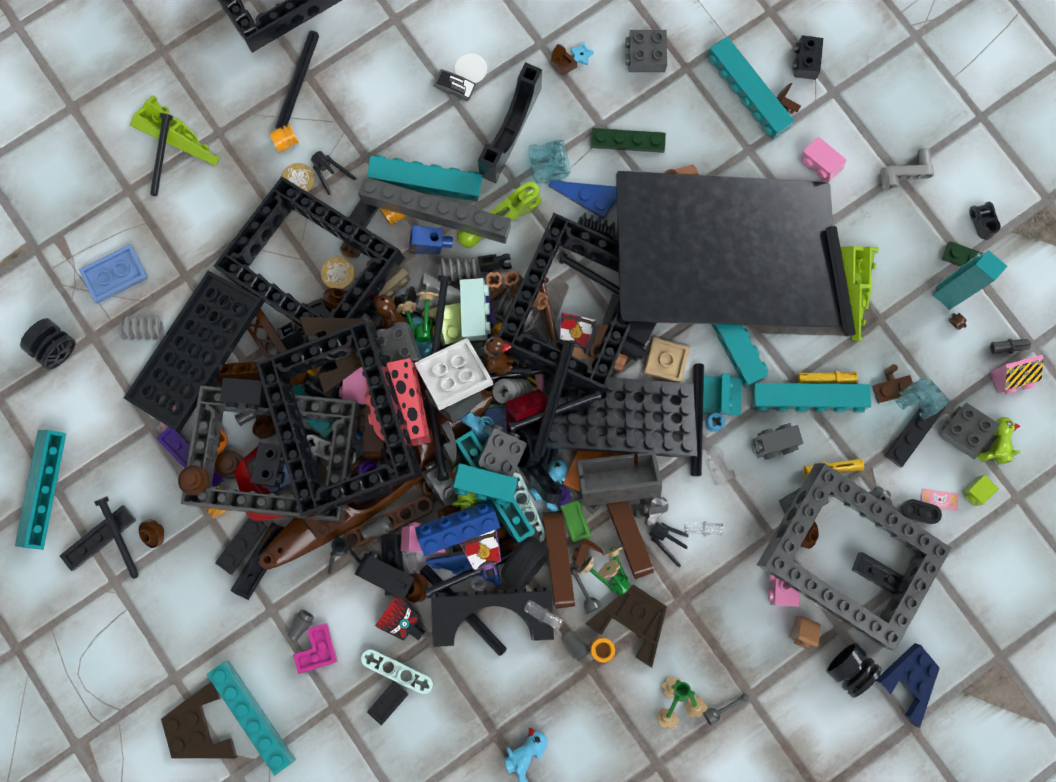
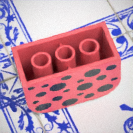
(409, 395)

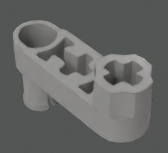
(891, 175)

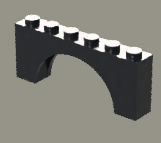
(497, 153)
(450, 611)

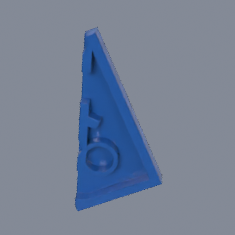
(592, 197)
(458, 565)

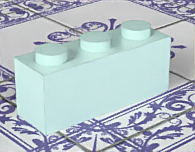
(474, 309)

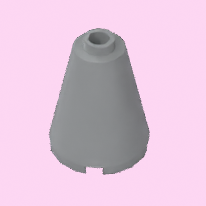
(431, 284)

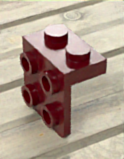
(525, 406)

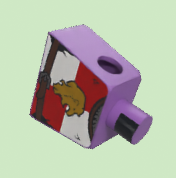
(576, 329)
(483, 552)

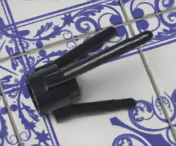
(322, 162)
(661, 531)
(340, 548)

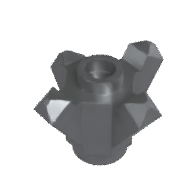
(651, 509)

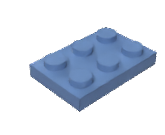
(113, 273)

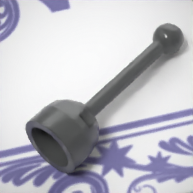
(590, 603)
(712, 715)

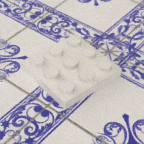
(453, 374)

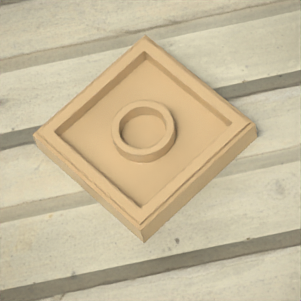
(666, 360)

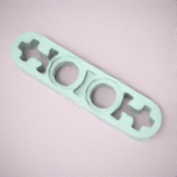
(529, 506)
(396, 673)

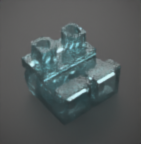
(549, 161)
(925, 395)

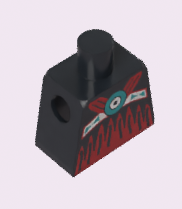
(401, 620)

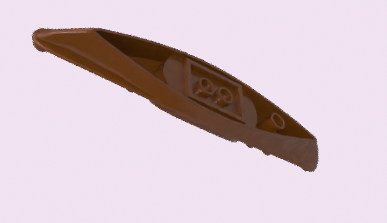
(306, 535)

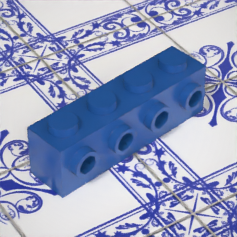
(457, 527)

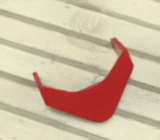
(244, 483)

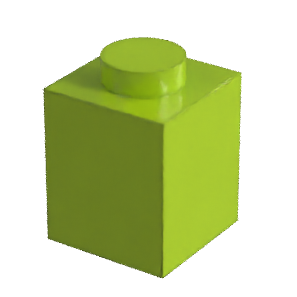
(980, 490)

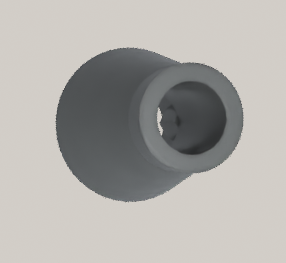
(377, 527)
(300, 624)
(576, 646)

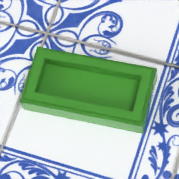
(575, 521)

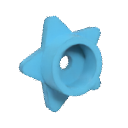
(582, 58)

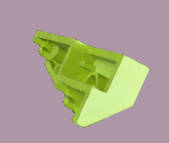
(178, 134)
(858, 267)

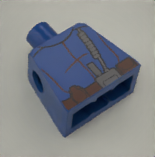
(428, 240)

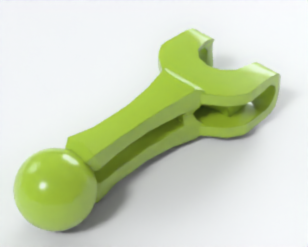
(519, 205)

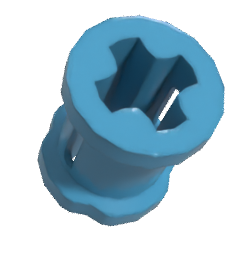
(721, 422)

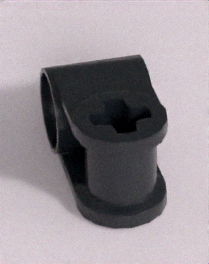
(985, 216)

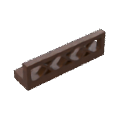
(271, 332)

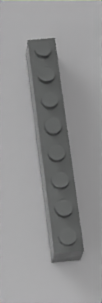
(435, 210)

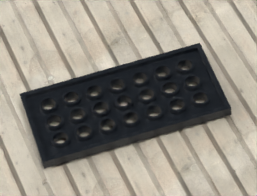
(207, 370)
(629, 444)

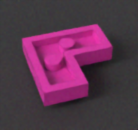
(321, 652)

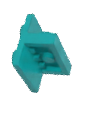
(722, 395)

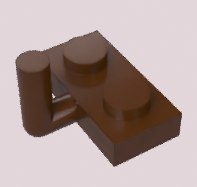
(890, 389)

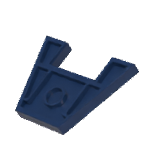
(917, 674)

